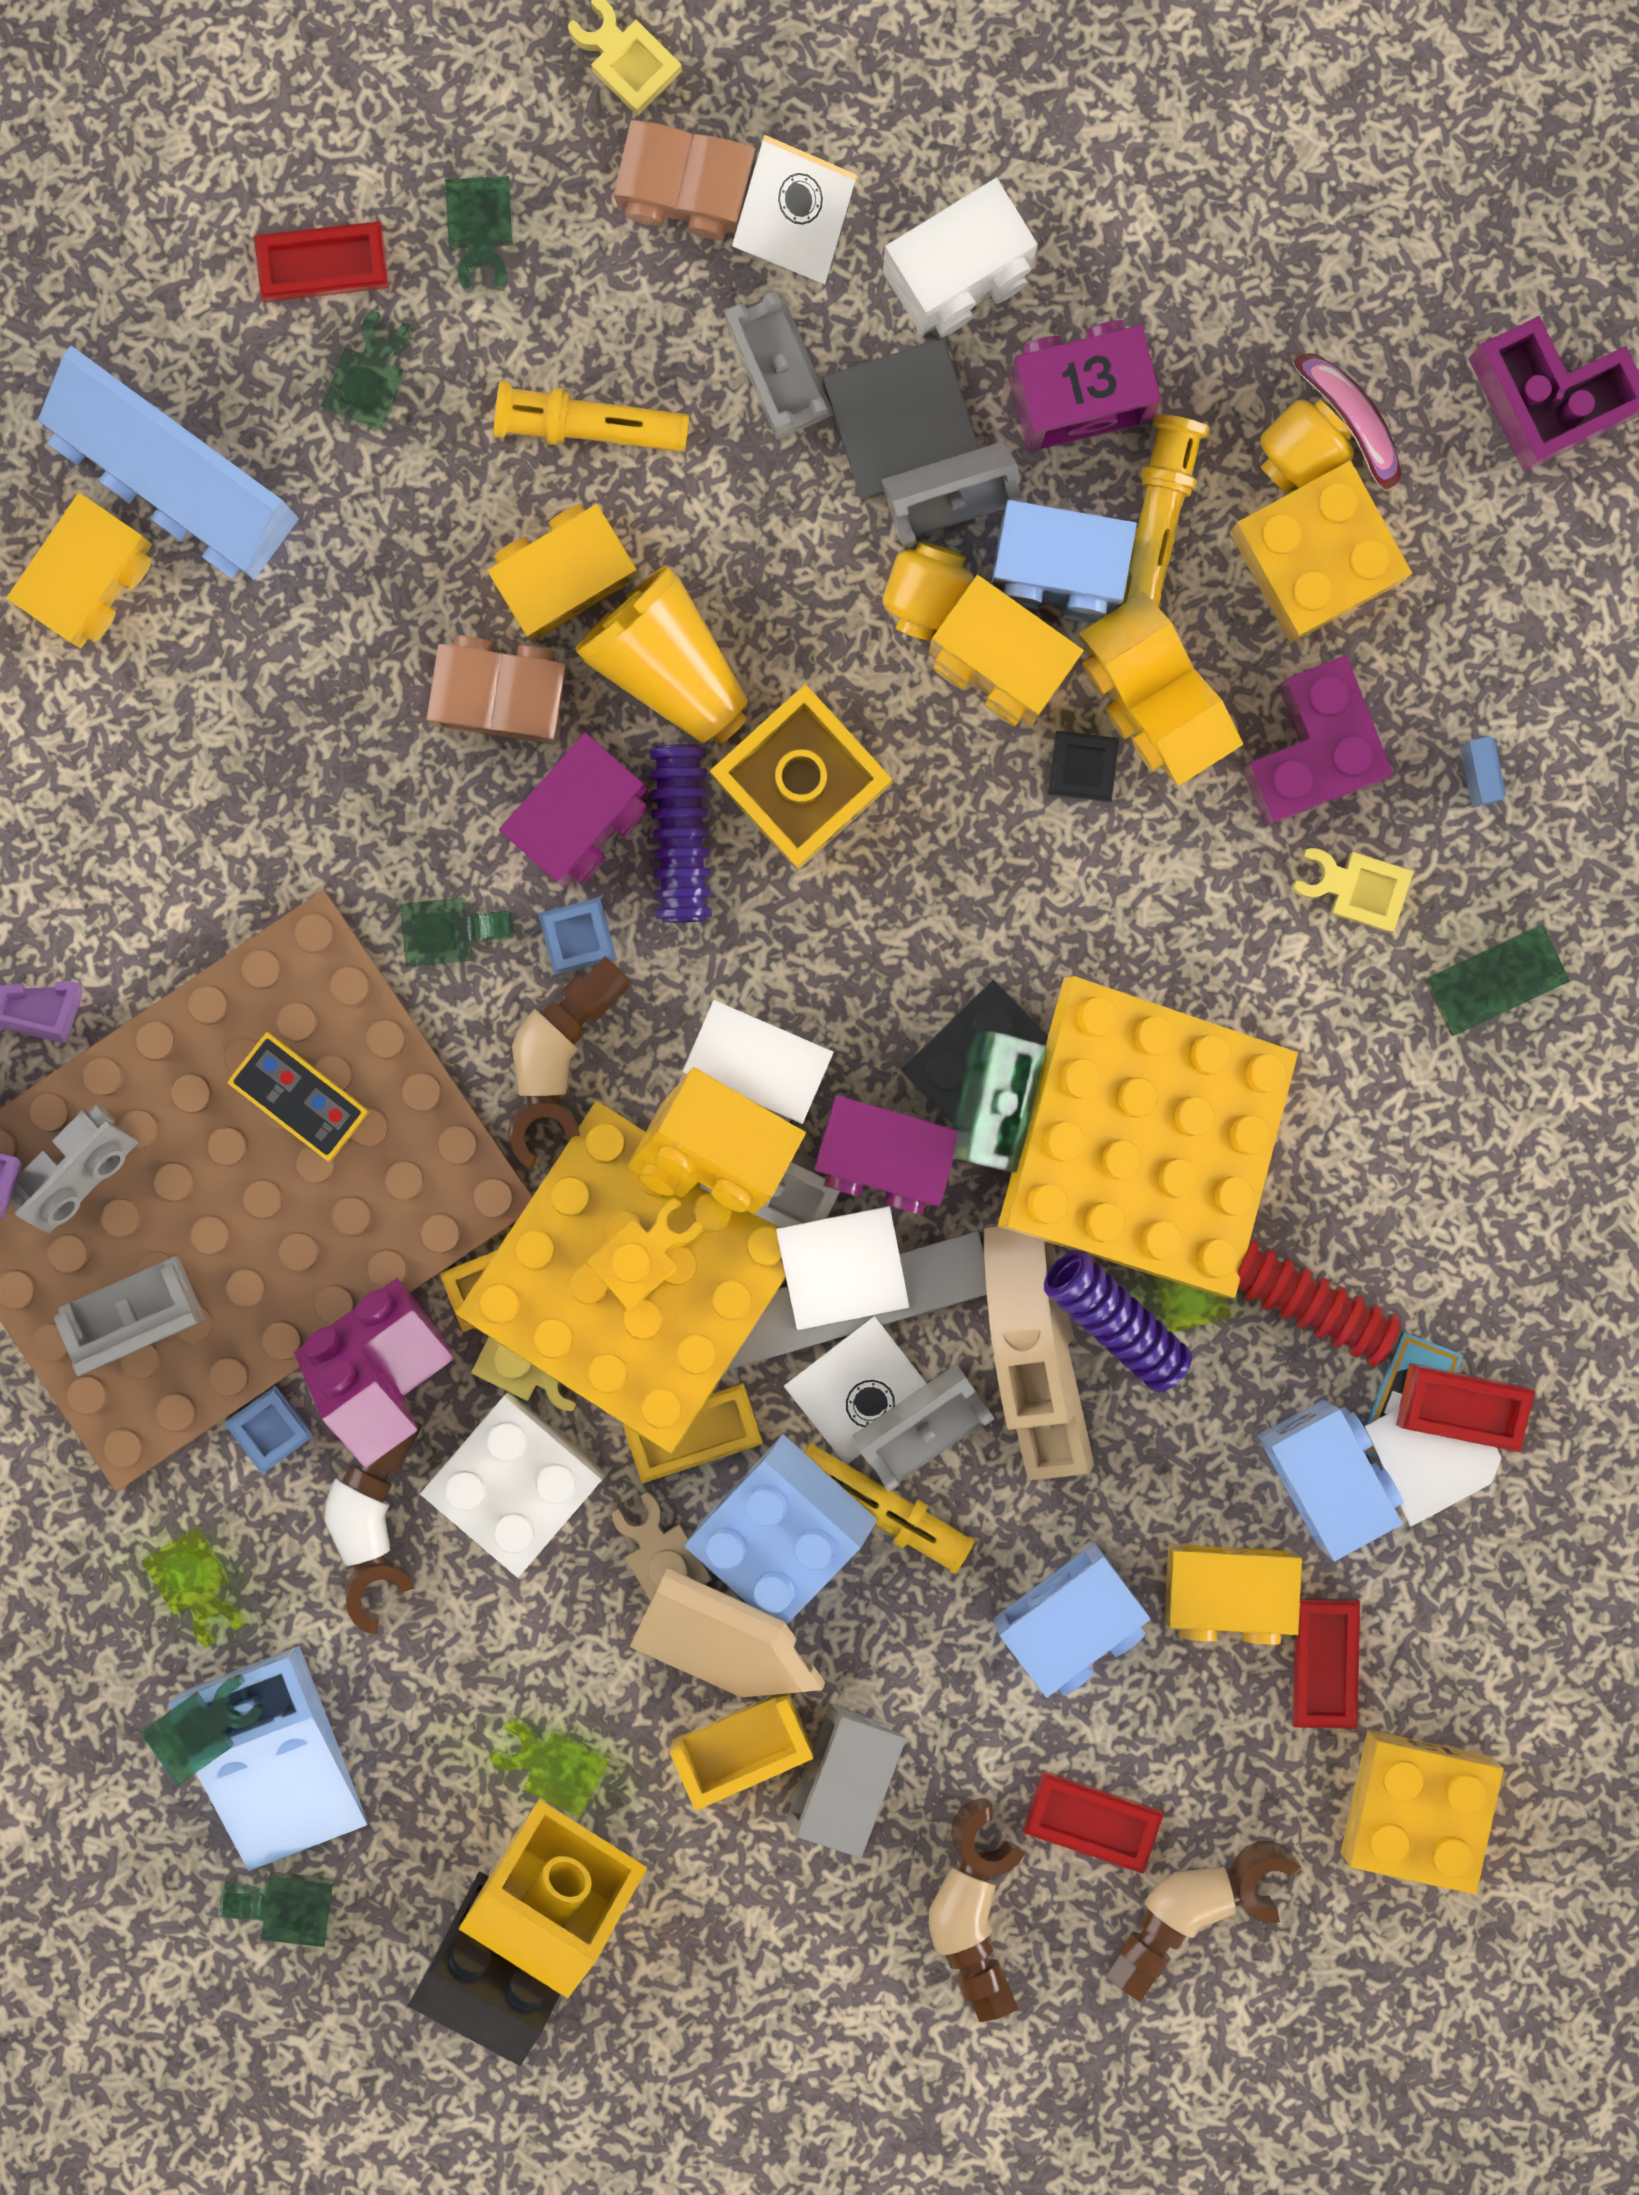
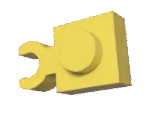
(629, 61)
(1363, 890)
(516, 1375)

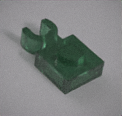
(480, 220)
(365, 382)
(195, 1733)

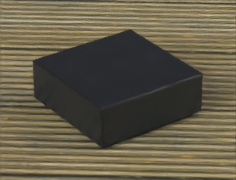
(1083, 766)

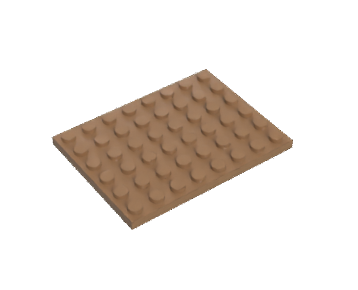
(251, 1211)

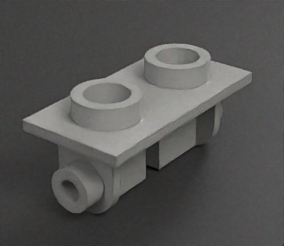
(52, 1192)

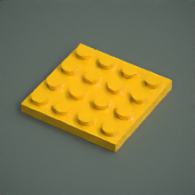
(1149, 1138)
(675, 1345)

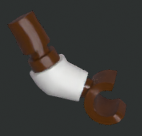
(359, 1529)

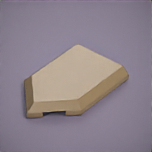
(722, 1640)

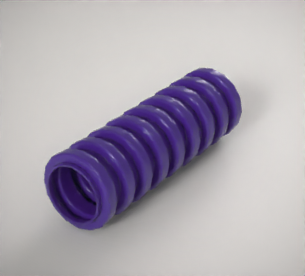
(680, 833)
(1117, 1321)

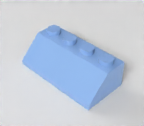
(165, 466)

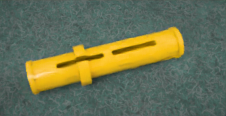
(947, 1548)

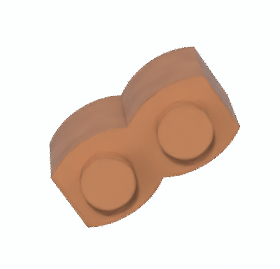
(684, 179)
(497, 691)

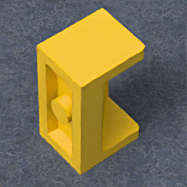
(741, 1750)

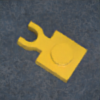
(637, 1259)

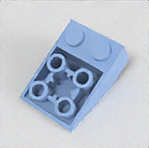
(285, 1773)

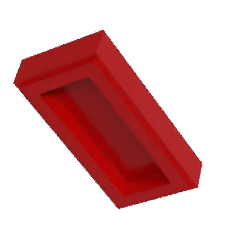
(321, 261)
(1465, 1407)
(1326, 1664)
(1093, 1821)

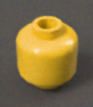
(1305, 444)
(925, 588)

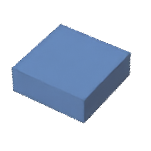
(1482, 771)
(577, 936)
(269, 1429)

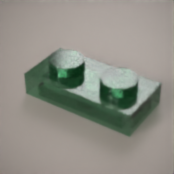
(999, 1101)

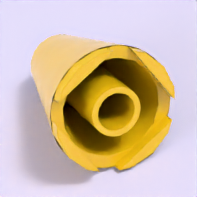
(667, 659)

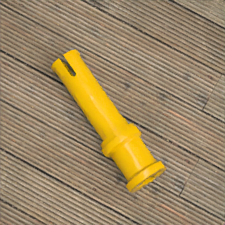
(558, 417)
(1167, 484)

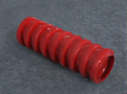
(1317, 1305)

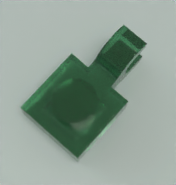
(443, 932)
(292, 1907)

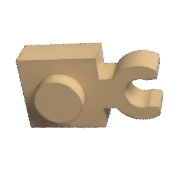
(658, 1548)

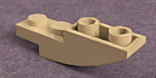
(1034, 1357)

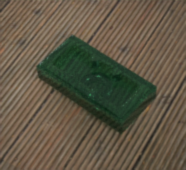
(1496, 980)

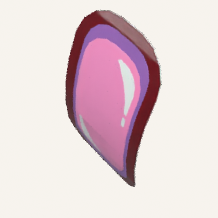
(1358, 413)

